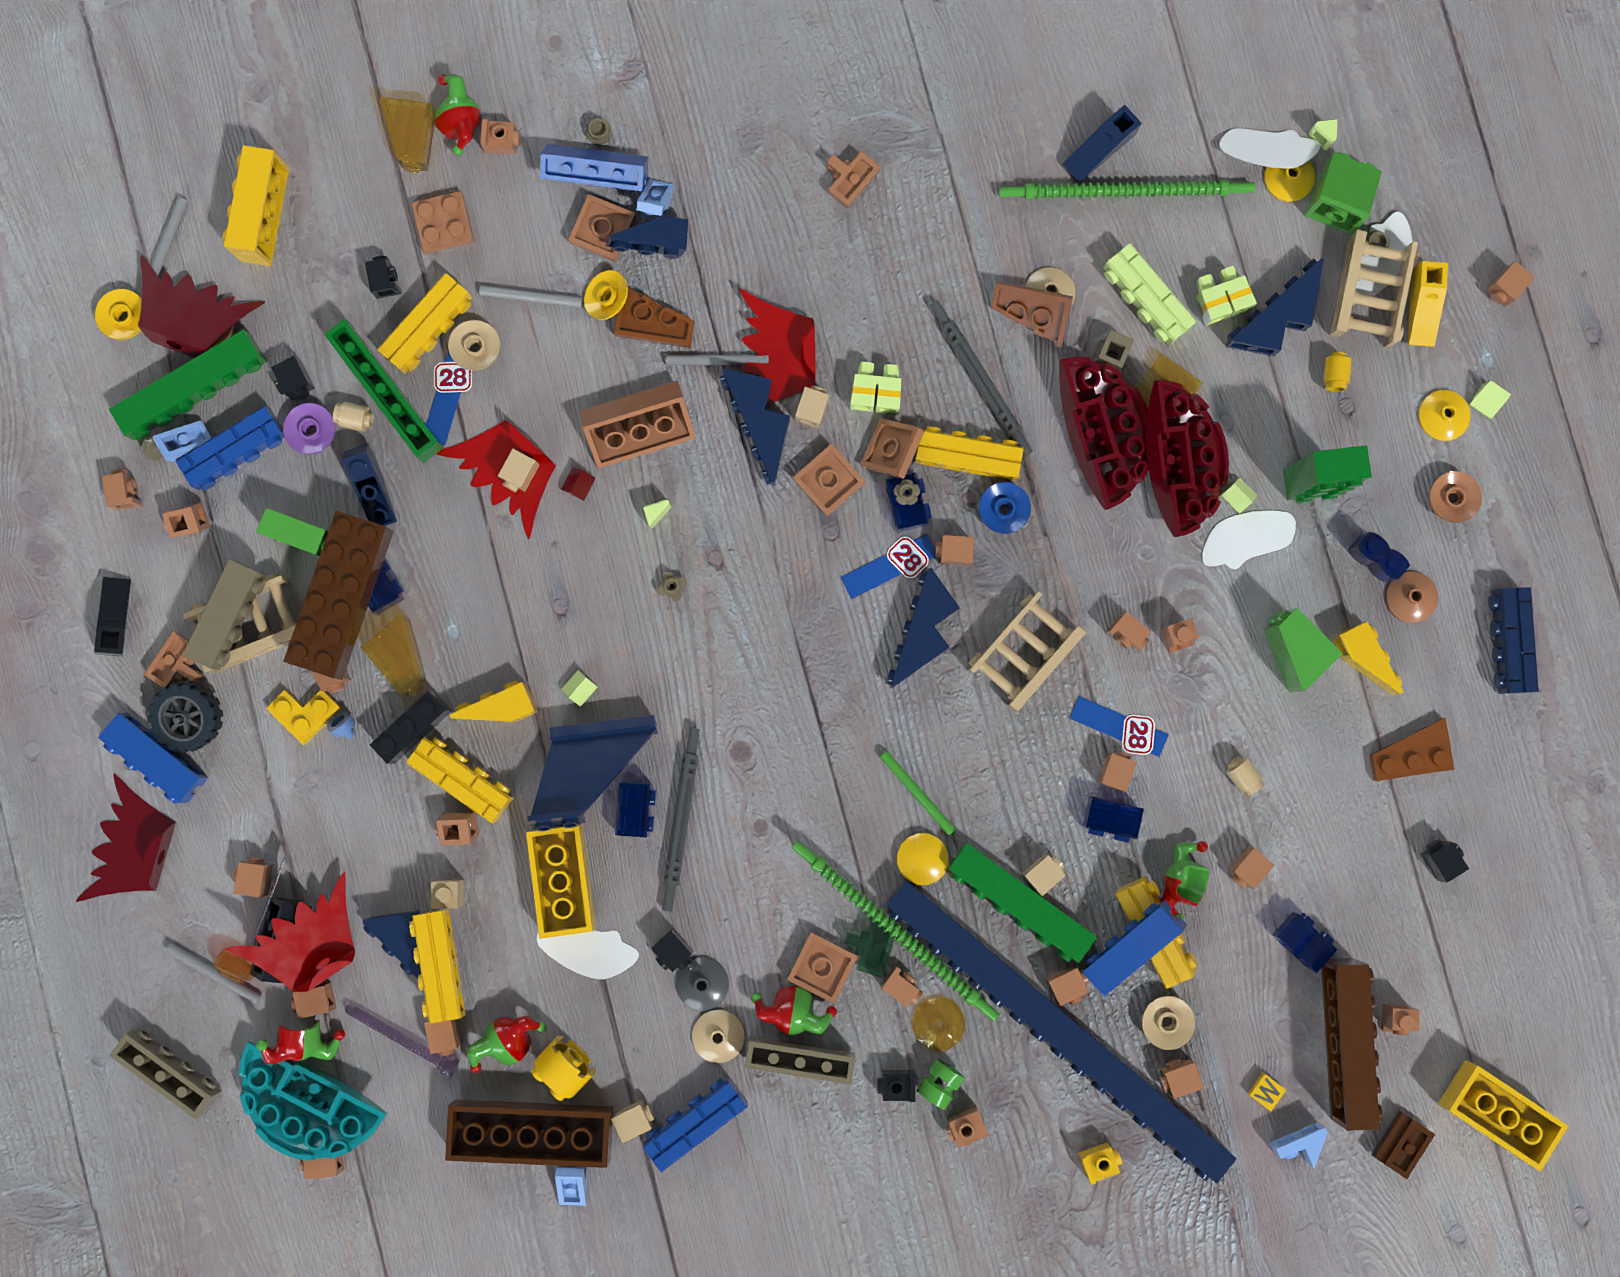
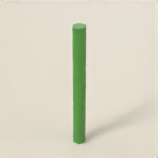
(917, 792)

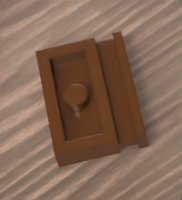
(1403, 1144)

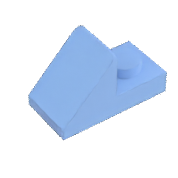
(655, 199)
(181, 440)
(1308, 1140)
(571, 1185)

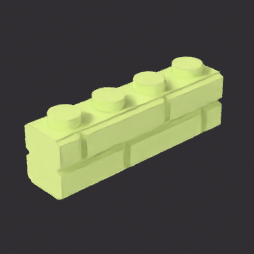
(1149, 295)

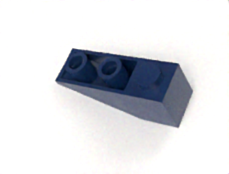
(1103, 143)
(661, 236)
(369, 484)

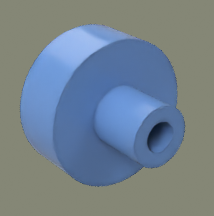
(341, 725)

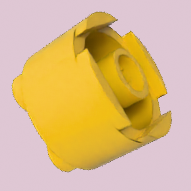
(563, 1068)

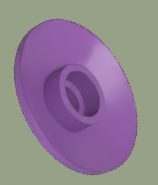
(297, 426)

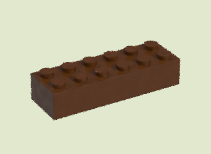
(338, 595)
(1351, 1044)
(529, 1133)

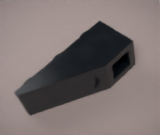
(112, 617)

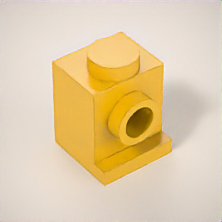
(1092, 1157)

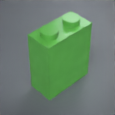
(292, 532)

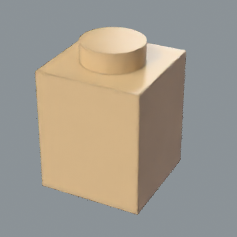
(812, 406)
(518, 471)
(1044, 873)
(447, 893)
(633, 1120)

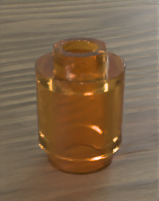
(233, 966)

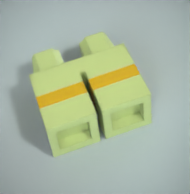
(1225, 299)
(888, 389)

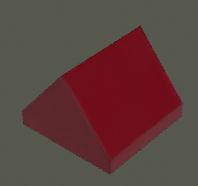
(578, 483)

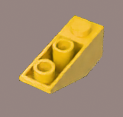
(1426, 302)
(1365, 655)
(506, 706)

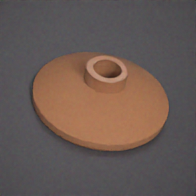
(1466, 494)
(1400, 599)

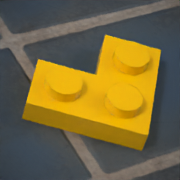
(305, 720)

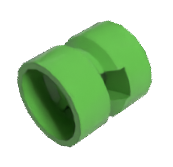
(936, 1092)

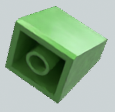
(1344, 193)
(1299, 649)

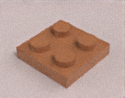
(443, 222)
(596, 223)
(892, 448)
(829, 480)
(822, 967)

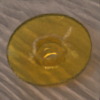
(938, 1010)

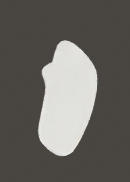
(1269, 148)
(1399, 236)
(1247, 537)
(591, 953)

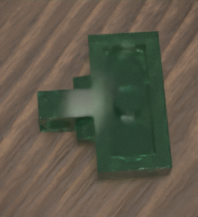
(873, 949)

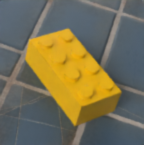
(256, 205)
(561, 881)
(1503, 1115)

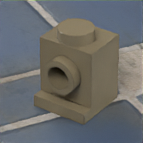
(1117, 344)

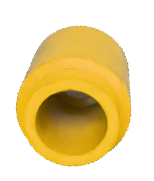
(1337, 372)

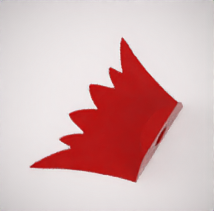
(787, 342)
(489, 453)
(310, 948)

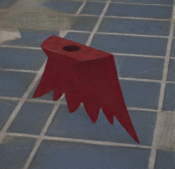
(183, 318)
(136, 848)

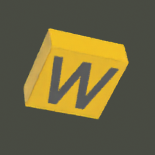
(1266, 1091)

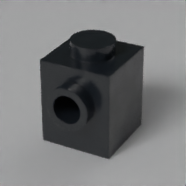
(292, 378)
(1445, 860)
(672, 951)

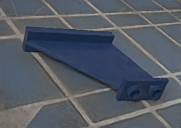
(582, 765)

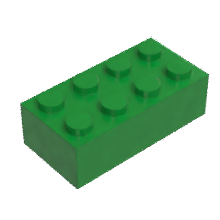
(1327, 474)

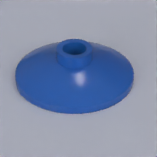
(1011, 496)

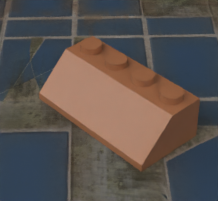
(637, 424)

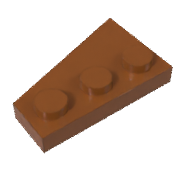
(1035, 308)
(652, 322)
(1417, 754)

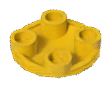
(922, 859)

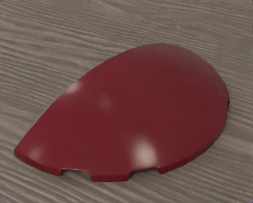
(1104, 427)
(1184, 457)

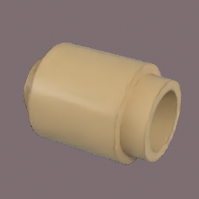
(353, 416)
(1244, 775)

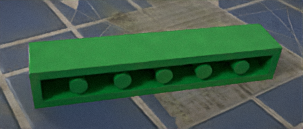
(188, 385)
(384, 391)
(1021, 902)

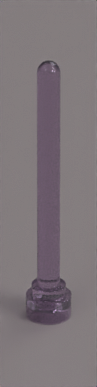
(445, 1064)

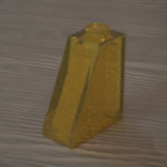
(410, 131)
(397, 656)

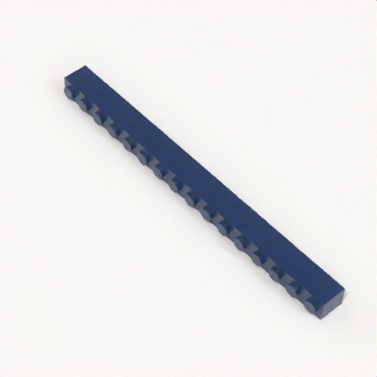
(1061, 1032)

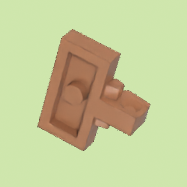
(851, 177)
(170, 663)

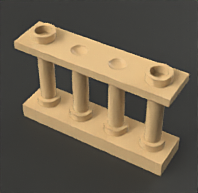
(1353, 272)
(266, 640)
(1050, 655)

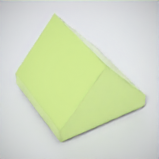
(1324, 132)
(1239, 495)
(579, 688)

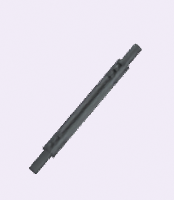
(980, 377)
(680, 819)

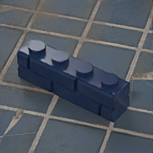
(1513, 640)

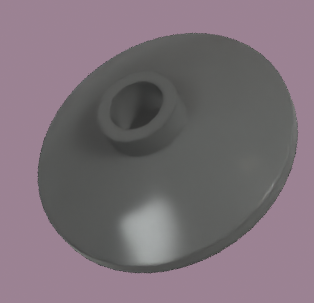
(715, 978)

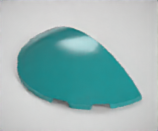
(304, 1108)

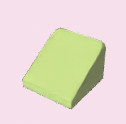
(1489, 399)
(656, 511)

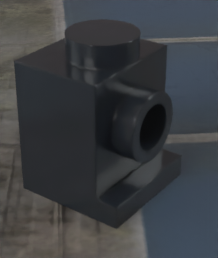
(382, 277)
(905, 1078)

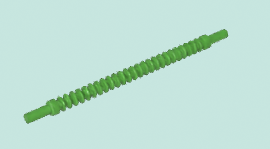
(1223, 188)
(971, 996)

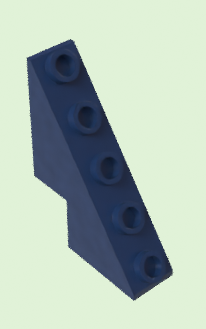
(1290, 310)
(765, 427)
(922, 638)
(396, 938)

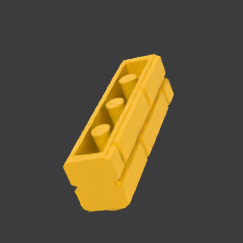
(425, 324)
(969, 455)
(460, 779)
(1173, 961)
(438, 966)

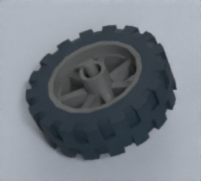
(167, 731)

